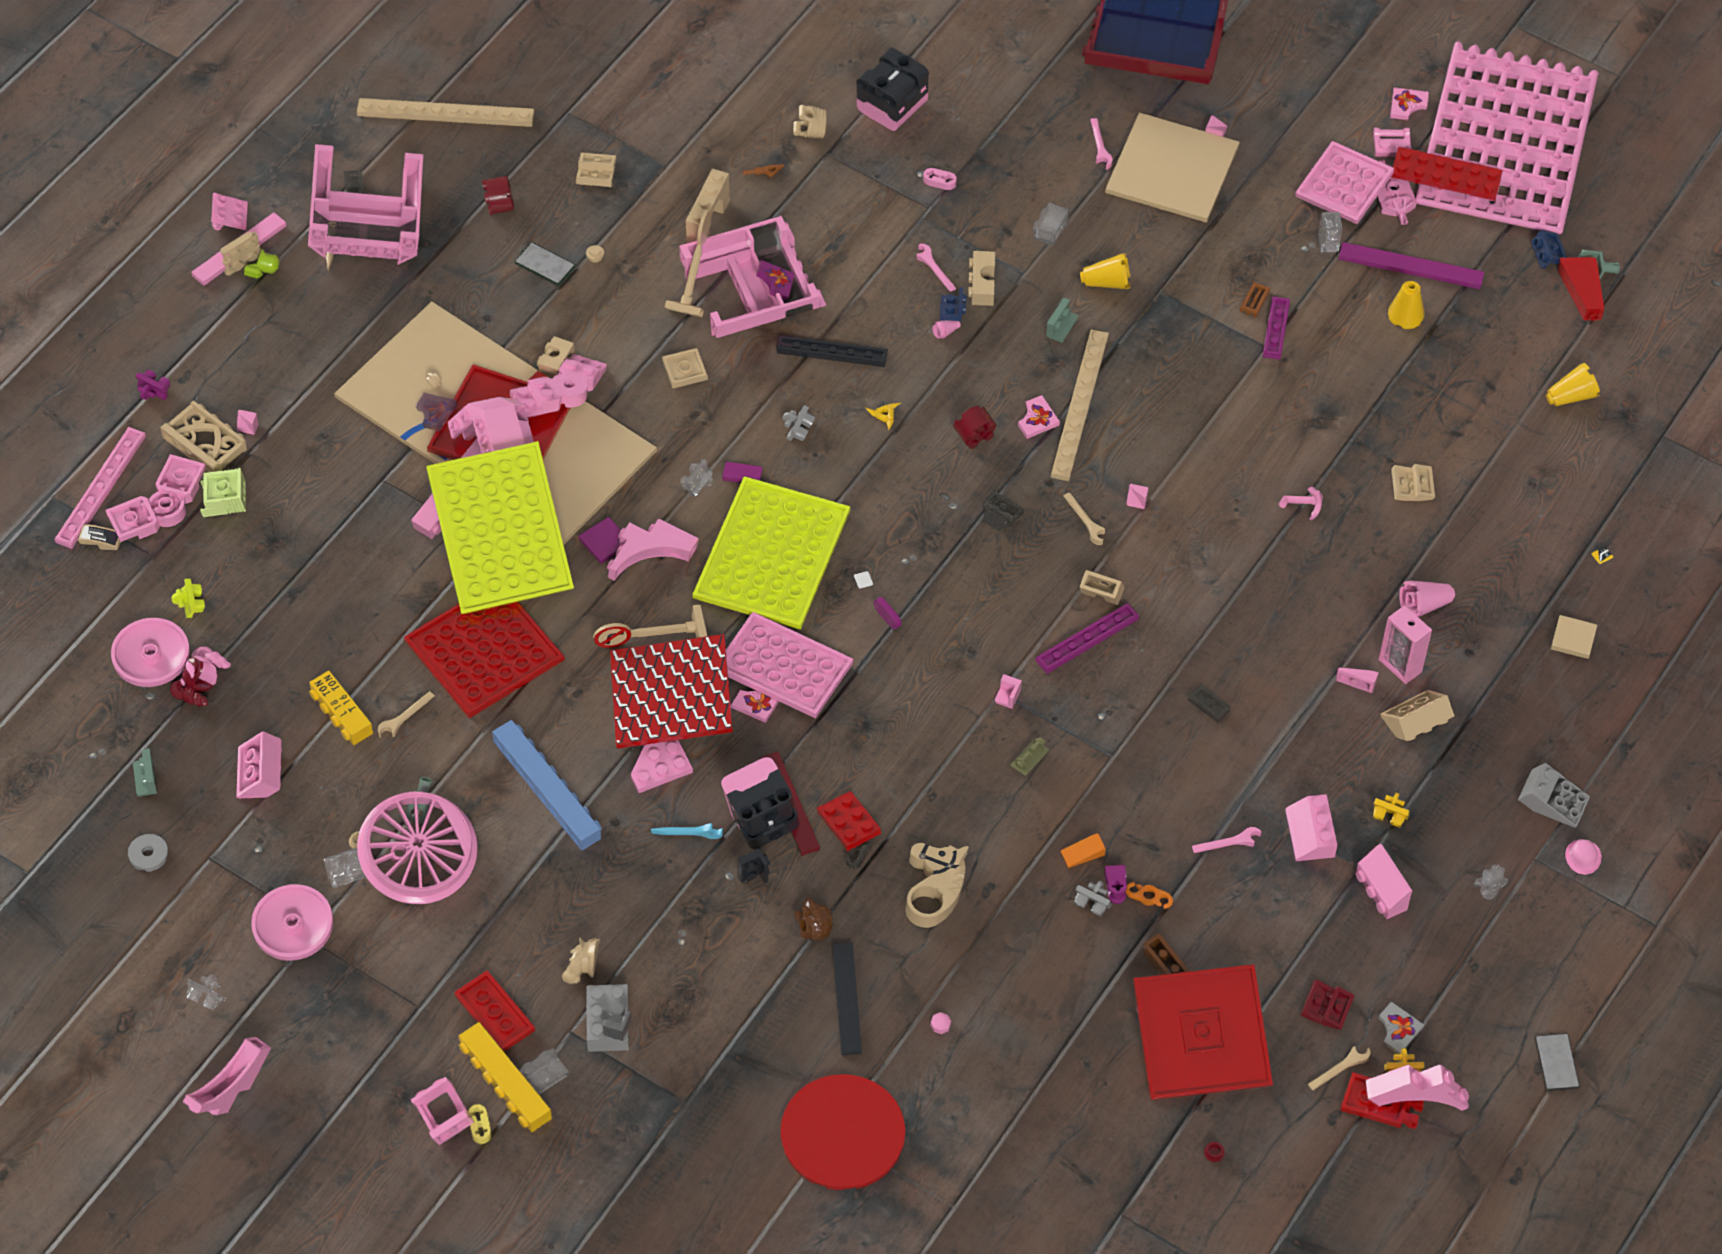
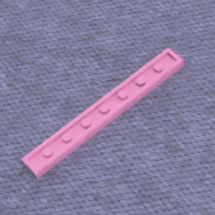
(100, 487)

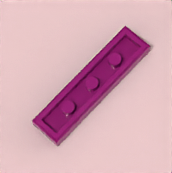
(1276, 328)

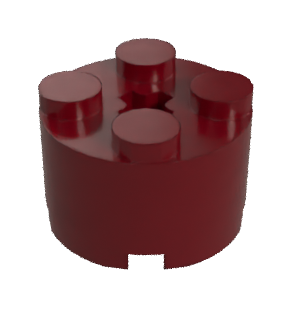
(498, 195)
(975, 426)

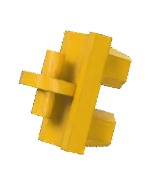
(1399, 814)
(1390, 1066)

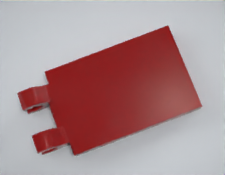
(1393, 1114)

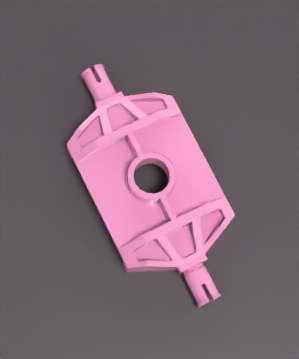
(1397, 201)

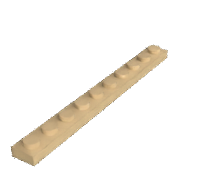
(445, 112)
(1079, 405)

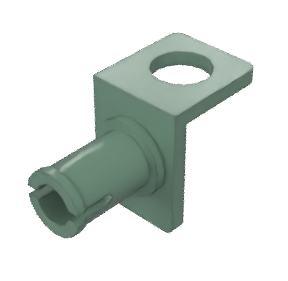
(1607, 267)
(424, 786)

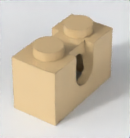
(554, 356)
(1092, 586)

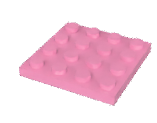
(1344, 182)

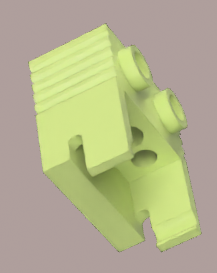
(223, 492)

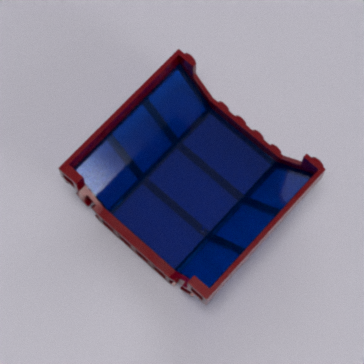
(1158, 37)

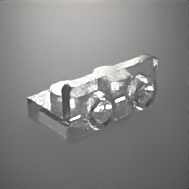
(343, 868)
(544, 1071)

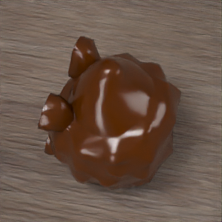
(814, 921)

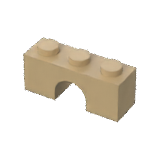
(983, 266)

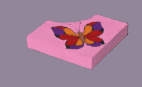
(1406, 102)
(1038, 417)
(754, 704)

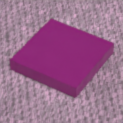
(602, 540)

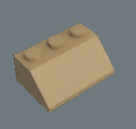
(1418, 715)

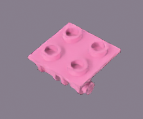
(228, 212)

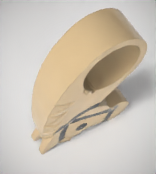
(944, 881)

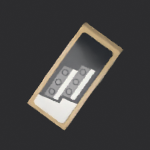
(101, 536)

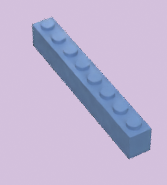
(547, 785)

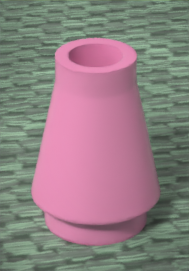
(944, 328)

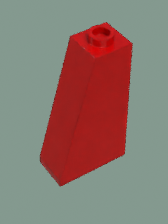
(1583, 285)

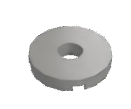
(144, 843)

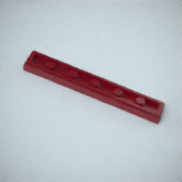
(803, 835)

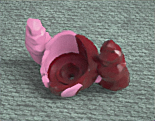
(198, 676)

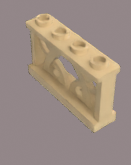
(209, 423)

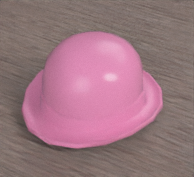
(1583, 856)

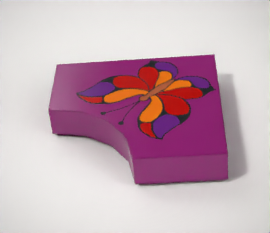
(776, 278)

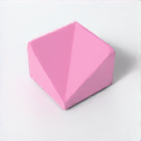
(1216, 127)
(247, 422)
(1137, 496)

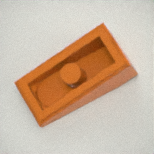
(1084, 851)

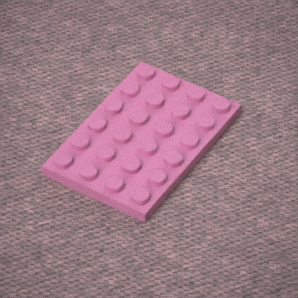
(785, 665)

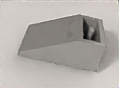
(1553, 796)

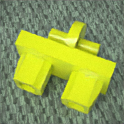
(185, 598)

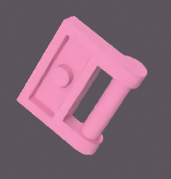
(1389, 147)

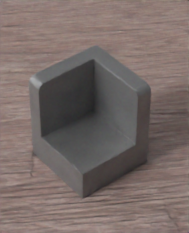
(617, 1025)

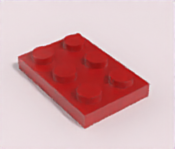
(848, 820)

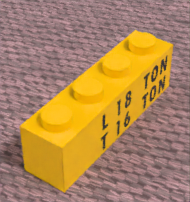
(341, 708)

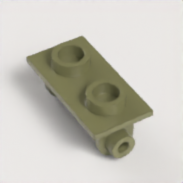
(1030, 756)

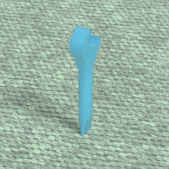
(704, 831)

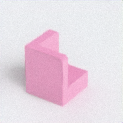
(1009, 691)

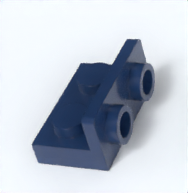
(1548, 248)
(953, 306)

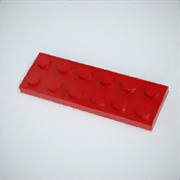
(1447, 173)

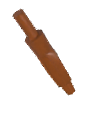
(769, 170)

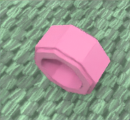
(940, 1023)

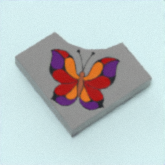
(1400, 1027)

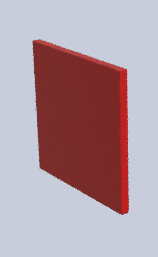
(487, 384)
(1202, 1032)

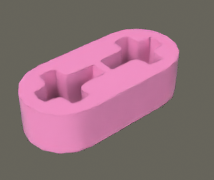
(939, 179)

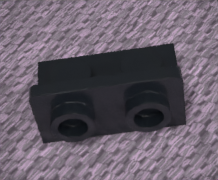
(752, 865)

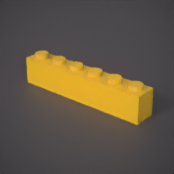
(504, 1077)

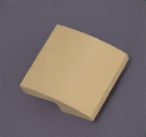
(596, 169)
(1413, 483)

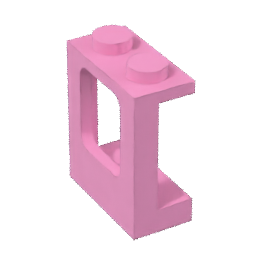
(452, 1126)

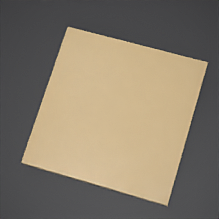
(1172, 167)

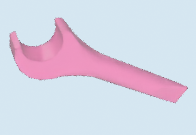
(1103, 155)
(927, 258)
(1241, 839)

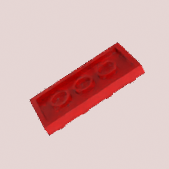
(494, 1011)

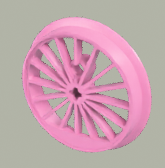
(422, 895)

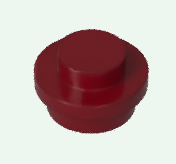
(1214, 1152)

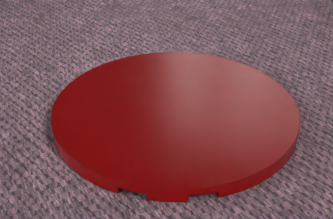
(842, 1132)

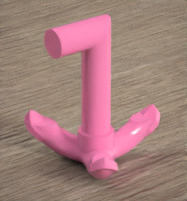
(1316, 500)

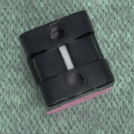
(892, 89)
(760, 802)

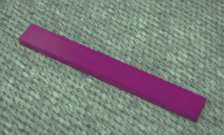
(1411, 265)

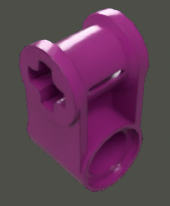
(1116, 883)

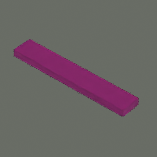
(1087, 638)

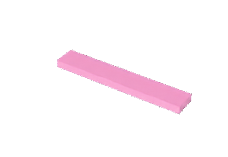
(214, 266)

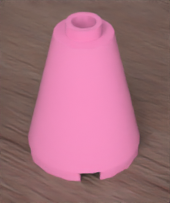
(1425, 596)

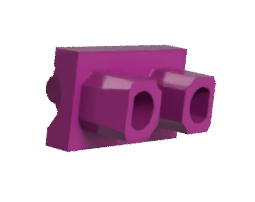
(150, 387)

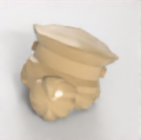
(582, 960)

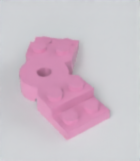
(568, 387)
(175, 488)

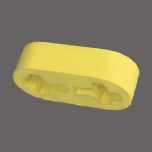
(484, 1123)

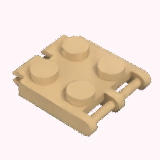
(240, 252)

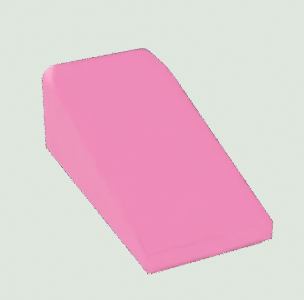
(1358, 678)

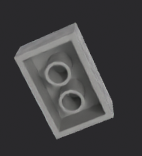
(601, 1003)

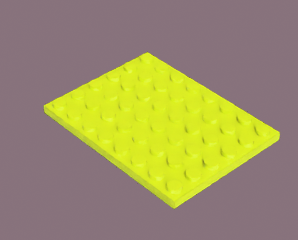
(499, 527)
(771, 552)

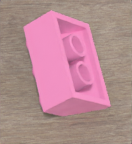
(259, 766)
(1311, 828)
(1384, 882)

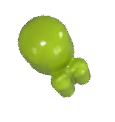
(266, 263)

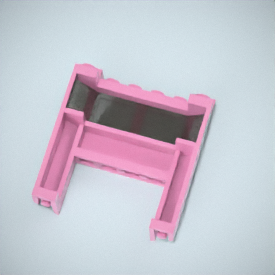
(365, 222)
(740, 254)

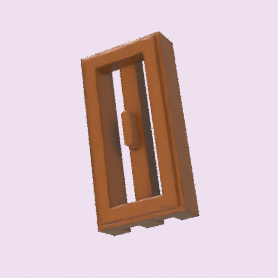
(1250, 310)

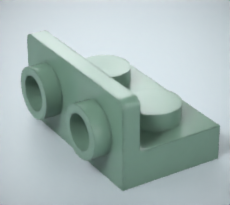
(1061, 321)
(144, 774)

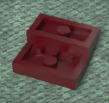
(1327, 1005)

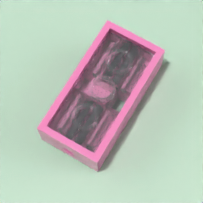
(1405, 644)

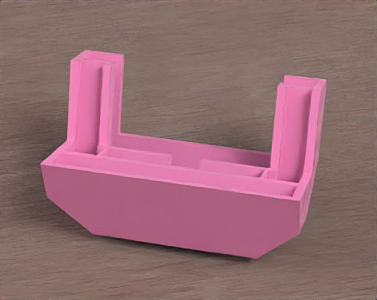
(495, 421)

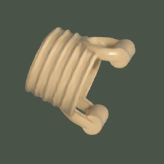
(814, 119)

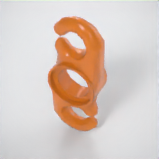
(1159, 894)

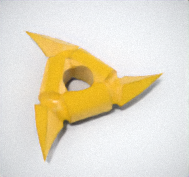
(888, 419)

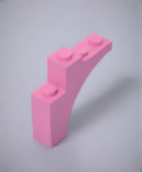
(658, 541)
(235, 1077)
(1408, 1084)

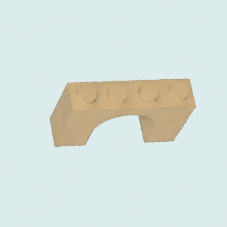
(712, 197)

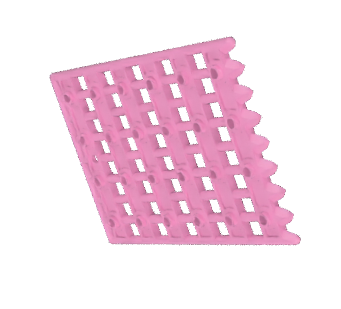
(1511, 123)

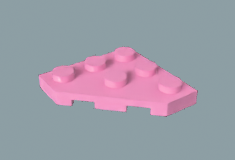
(659, 765)

